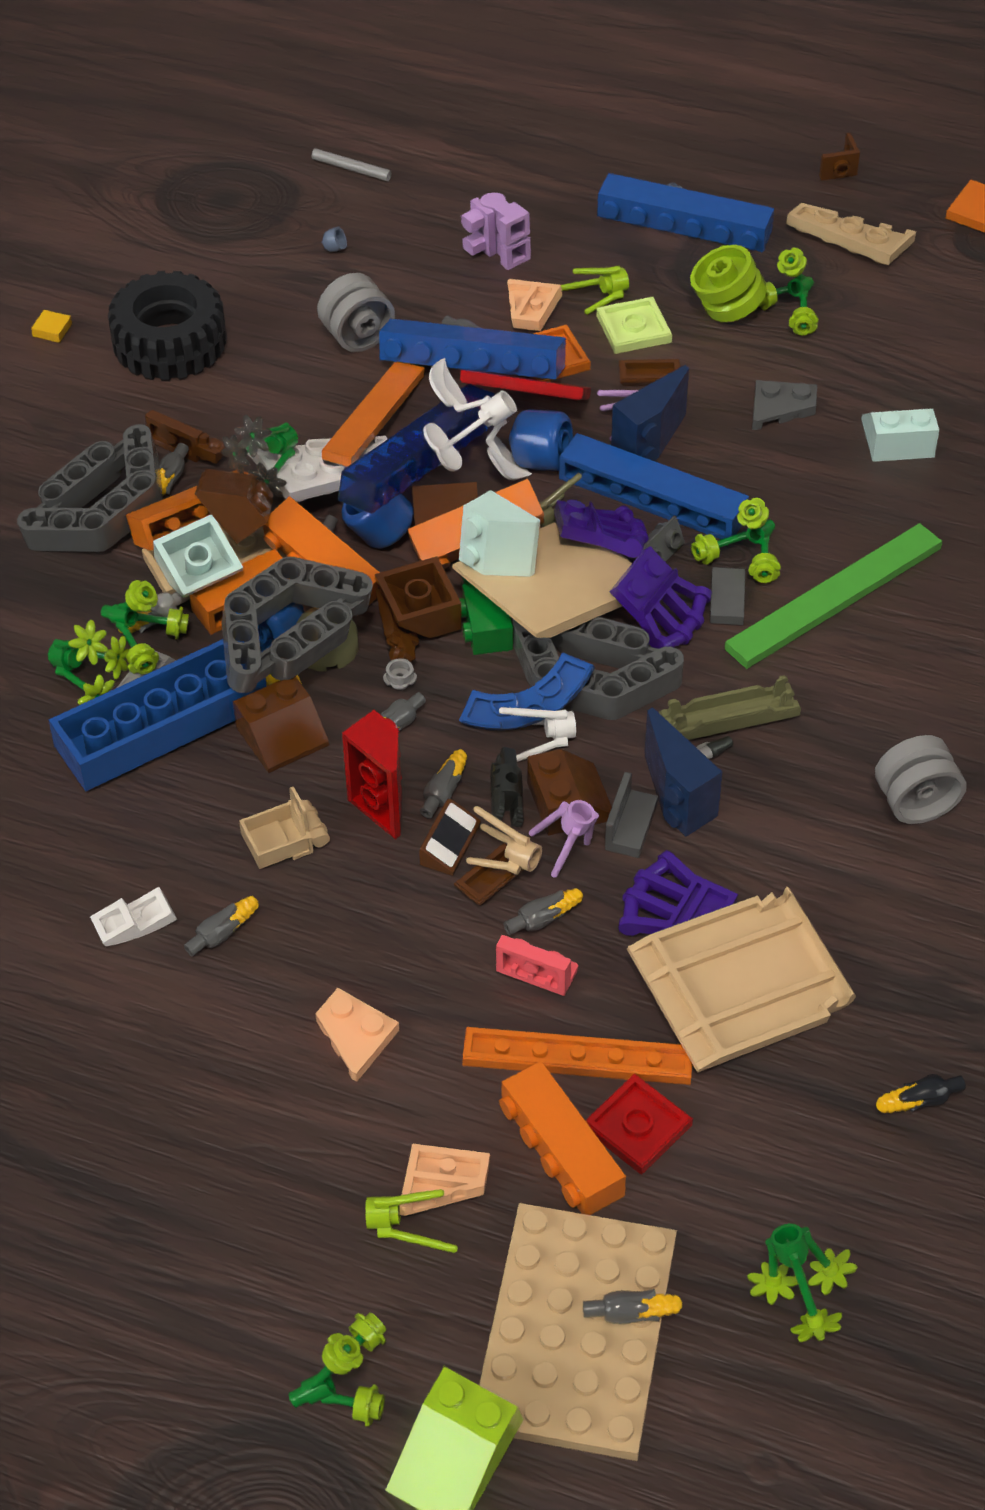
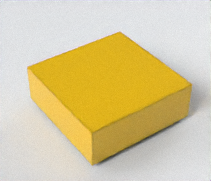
(51, 326)

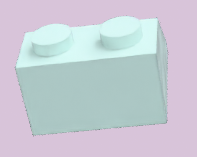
(901, 434)
(498, 537)
(196, 556)

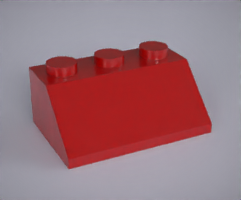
(374, 770)

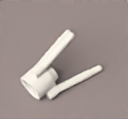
(557, 724)

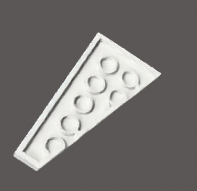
(306, 471)

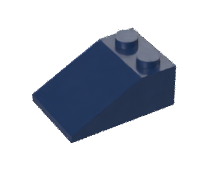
(651, 415)
(682, 776)

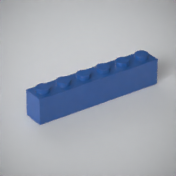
(685, 212)
(473, 348)
(652, 486)

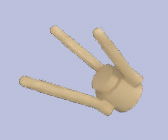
(519, 849)

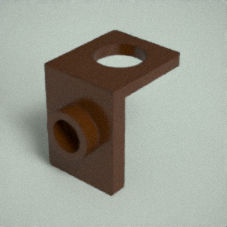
(841, 163)

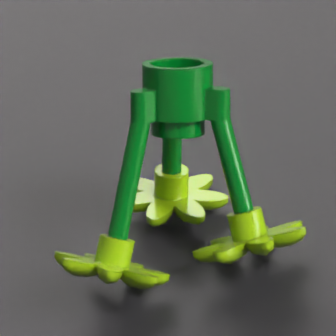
(70, 654)
(791, 1246)

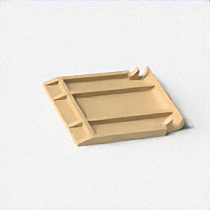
(564, 592)
(741, 978)

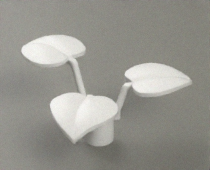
(493, 412)

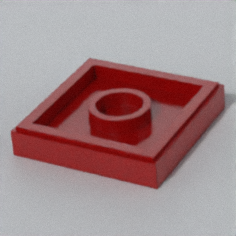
(638, 1124)

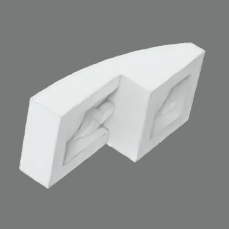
(128, 922)

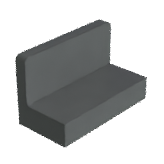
(629, 819)

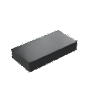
(727, 596)

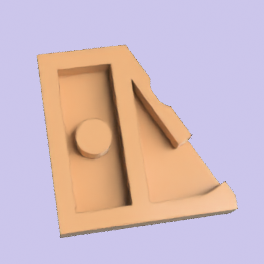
(532, 303)
(355, 1030)
(455, 1171)

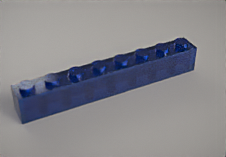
(406, 455)

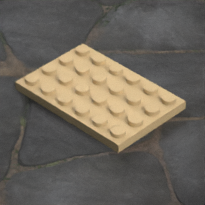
(568, 1374)

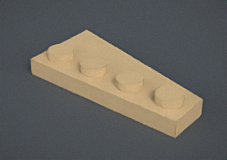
(851, 233)

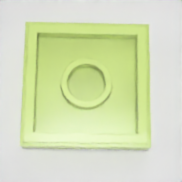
(634, 325)

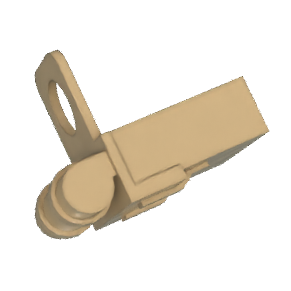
(284, 831)

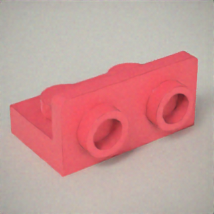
(534, 965)

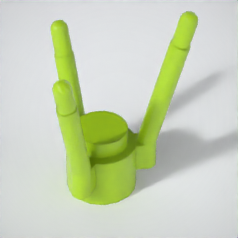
(613, 282)
(384, 1212)

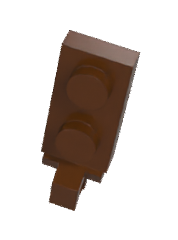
(170, 432)
(400, 639)

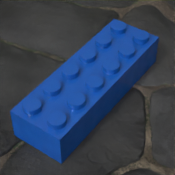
(146, 717)

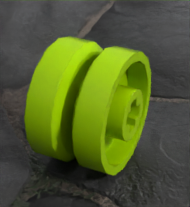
(728, 283)

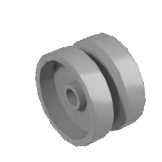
(354, 311)
(920, 779)

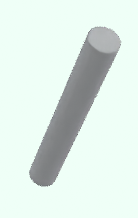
(351, 164)

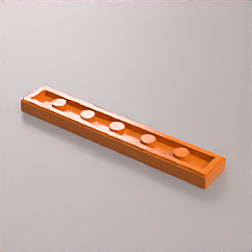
(372, 413)
(577, 1055)

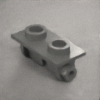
(664, 539)

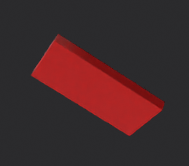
(525, 384)

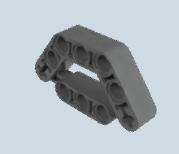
(61, 520)
(288, 581)
(642, 670)

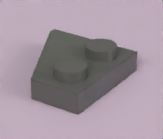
(782, 401)

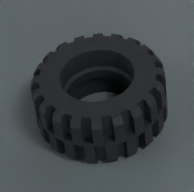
(172, 349)

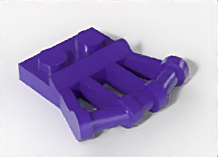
(604, 528)
(646, 584)
(694, 901)

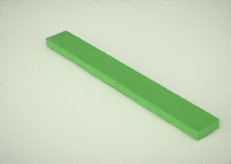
(832, 595)

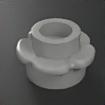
(399, 674)

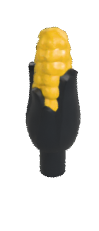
(921, 1093)

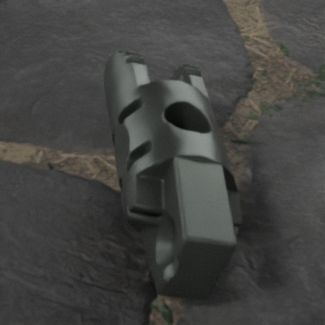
(507, 787)

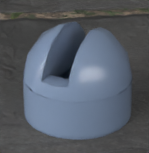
(334, 240)

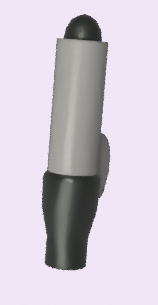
(716, 747)

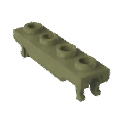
(733, 709)

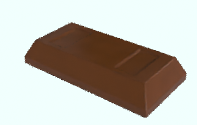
(645, 371)
(484, 882)

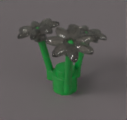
(275, 440)

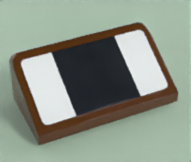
(449, 838)

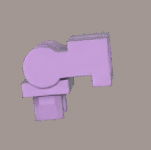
(498, 229)

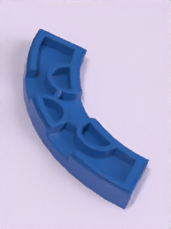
(549, 693)

